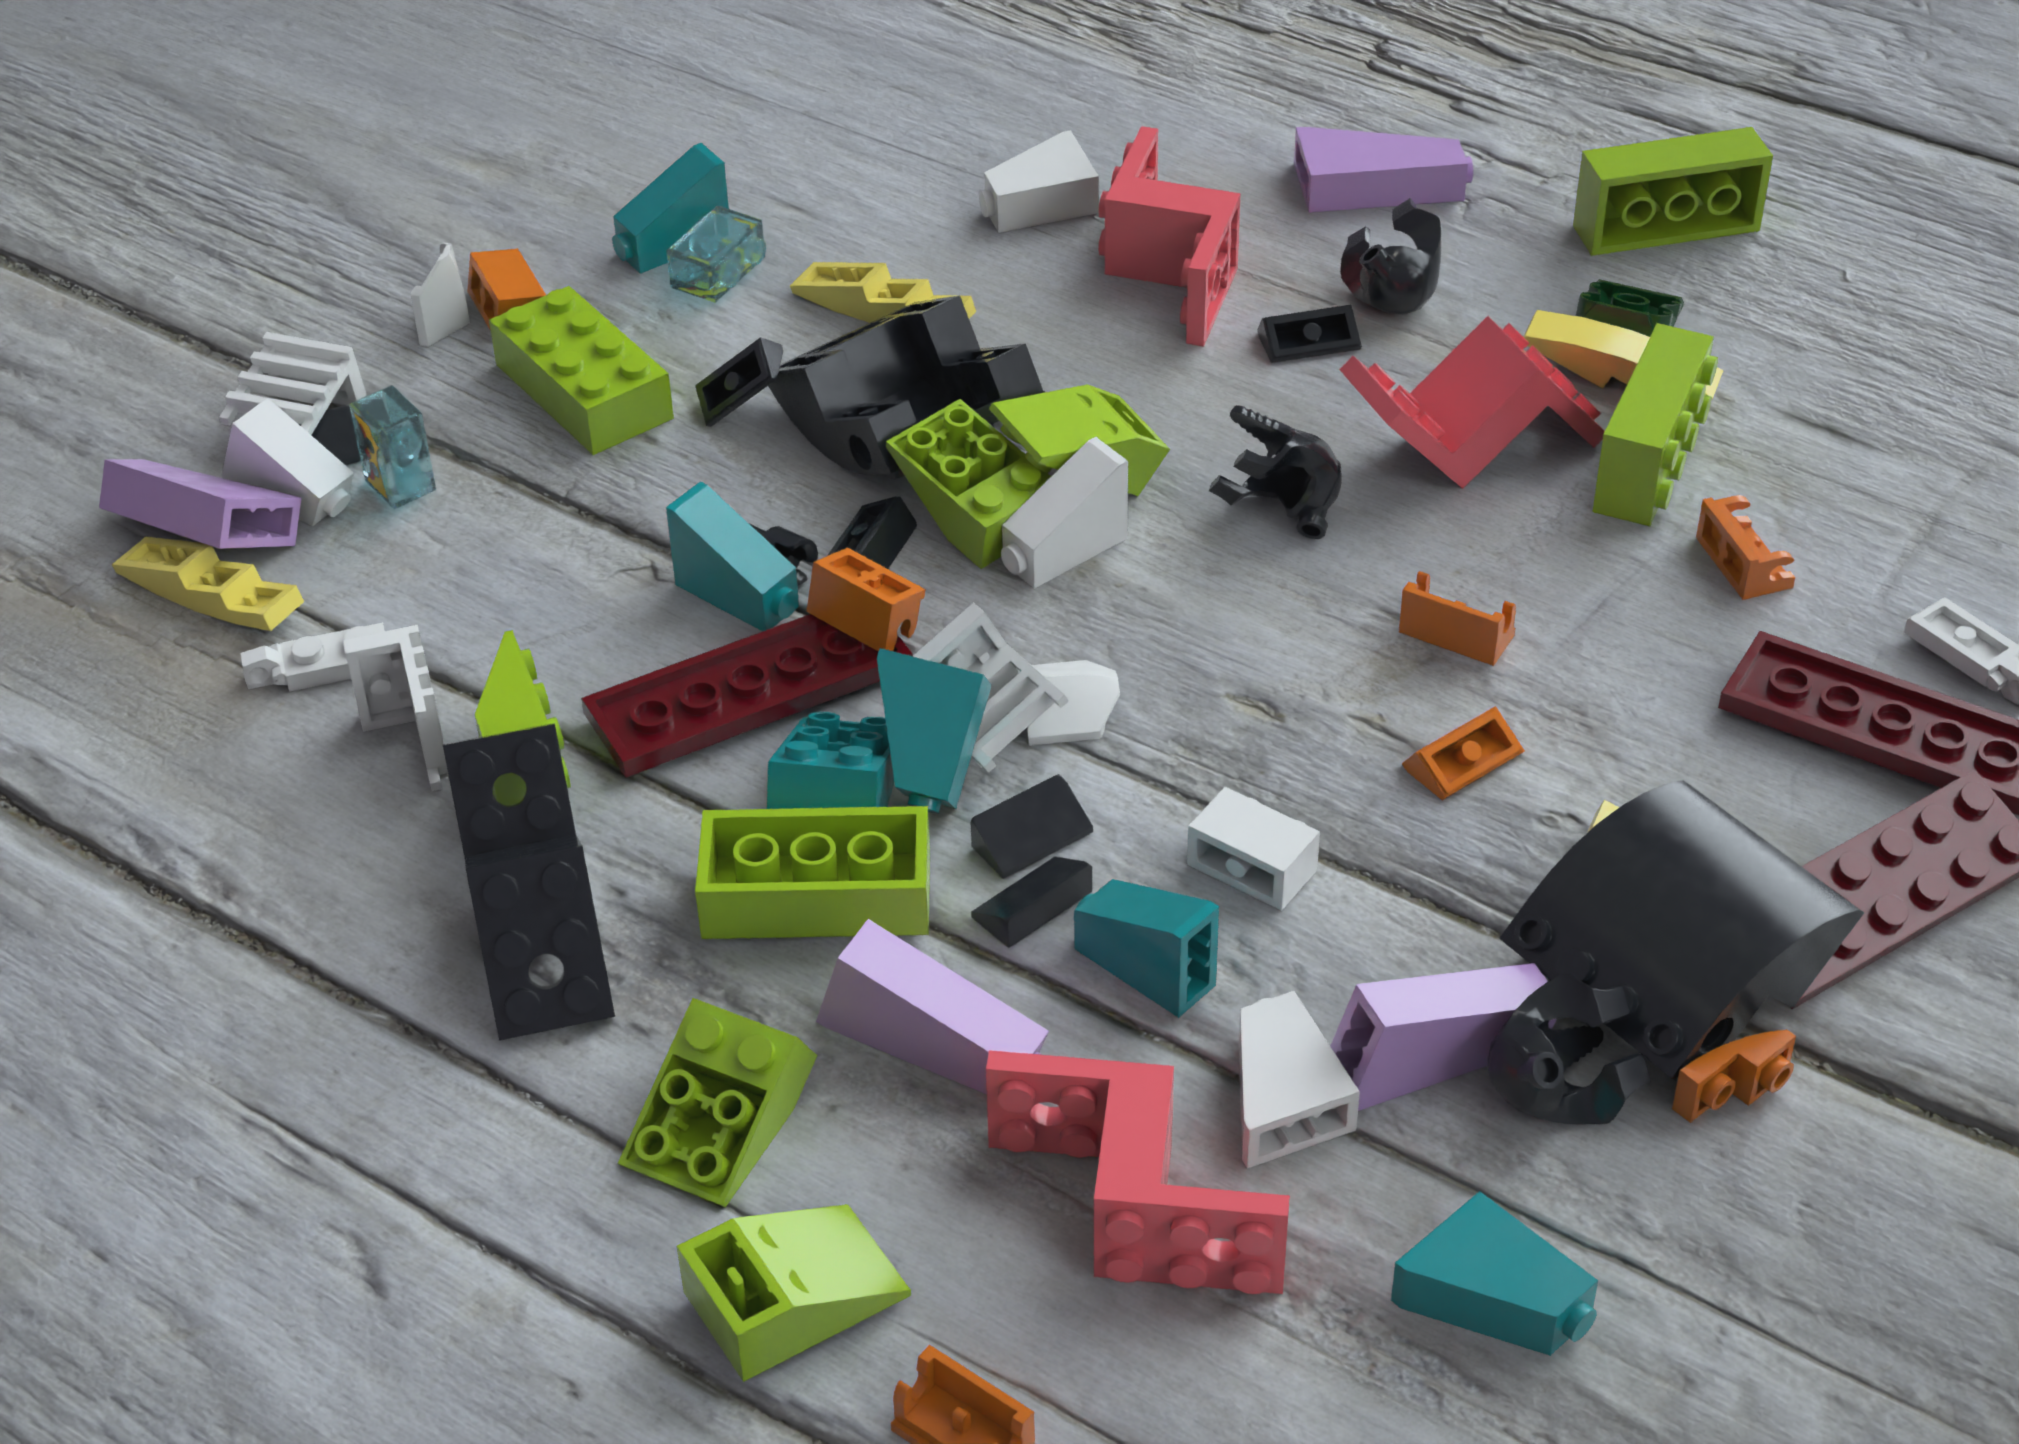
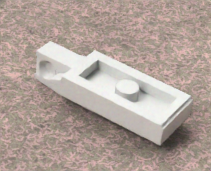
(1968, 646)
(303, 661)

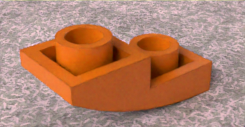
(1737, 1068)

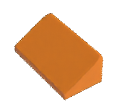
(1464, 754)

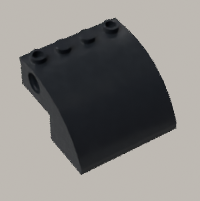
(894, 375)
(1684, 918)

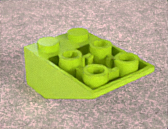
(1063, 420)
(966, 477)
(513, 704)
(717, 1102)
(785, 1282)

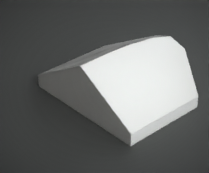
(440, 301)
(1091, 698)

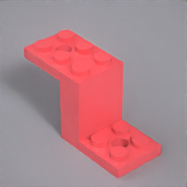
(1170, 234)
(1475, 400)
(1139, 1221)

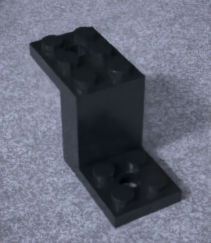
(528, 882)

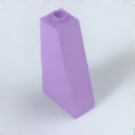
(1377, 169)
(199, 505)
(920, 1009)
(1427, 1027)

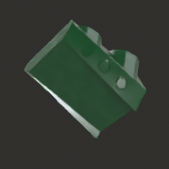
(1628, 306)

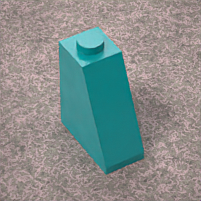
(669, 208)
(728, 560)
(930, 725)
(1151, 941)
(1496, 1280)

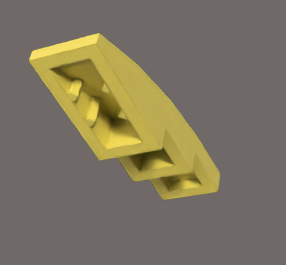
(863, 289)
(1591, 347)
(201, 582)

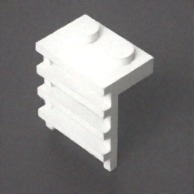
(298, 372)
(977, 646)
(396, 689)

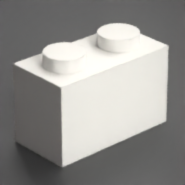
(1253, 848)

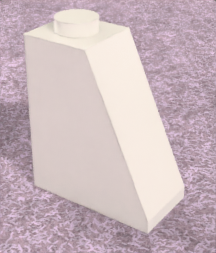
(1041, 186)
(281, 456)
(1069, 516)
(1289, 1082)

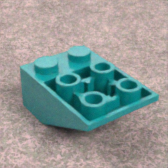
(832, 765)

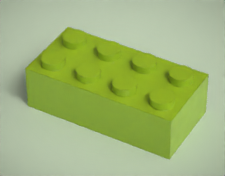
(1672, 190)
(581, 369)
(1655, 425)
(813, 872)

